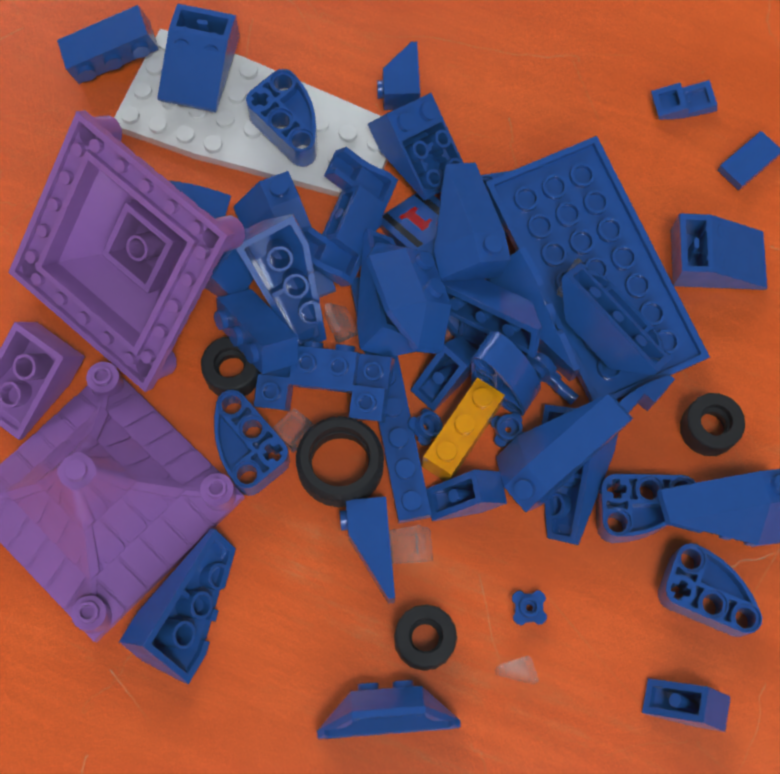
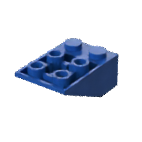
(197, 57)
(417, 144)
(717, 253)

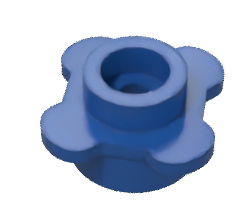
(431, 421)
(499, 423)
(524, 616)

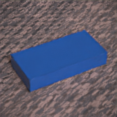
(749, 160)

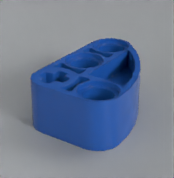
(293, 108)
(507, 370)
(247, 454)
(635, 513)
(712, 580)

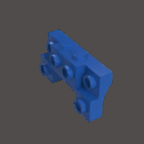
(359, 207)
(331, 370)

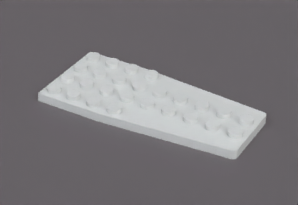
(230, 137)

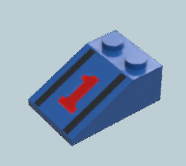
(413, 223)

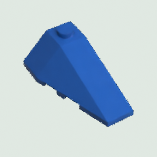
(273, 199)
(284, 272)

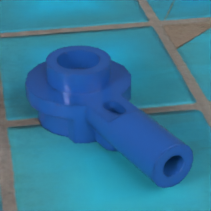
(547, 373)

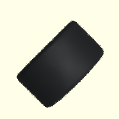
(214, 356)
(726, 411)
(419, 616)

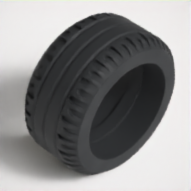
(332, 429)

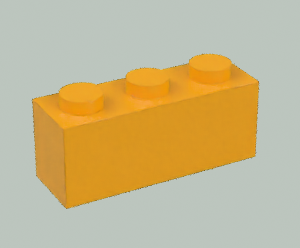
(462, 430)

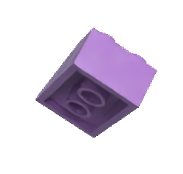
(32, 375)

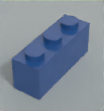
(107, 44)
(257, 331)

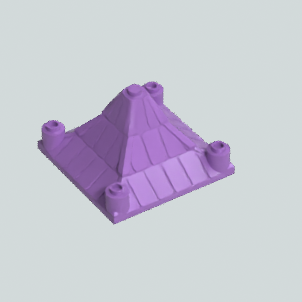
(119, 250)
(107, 501)

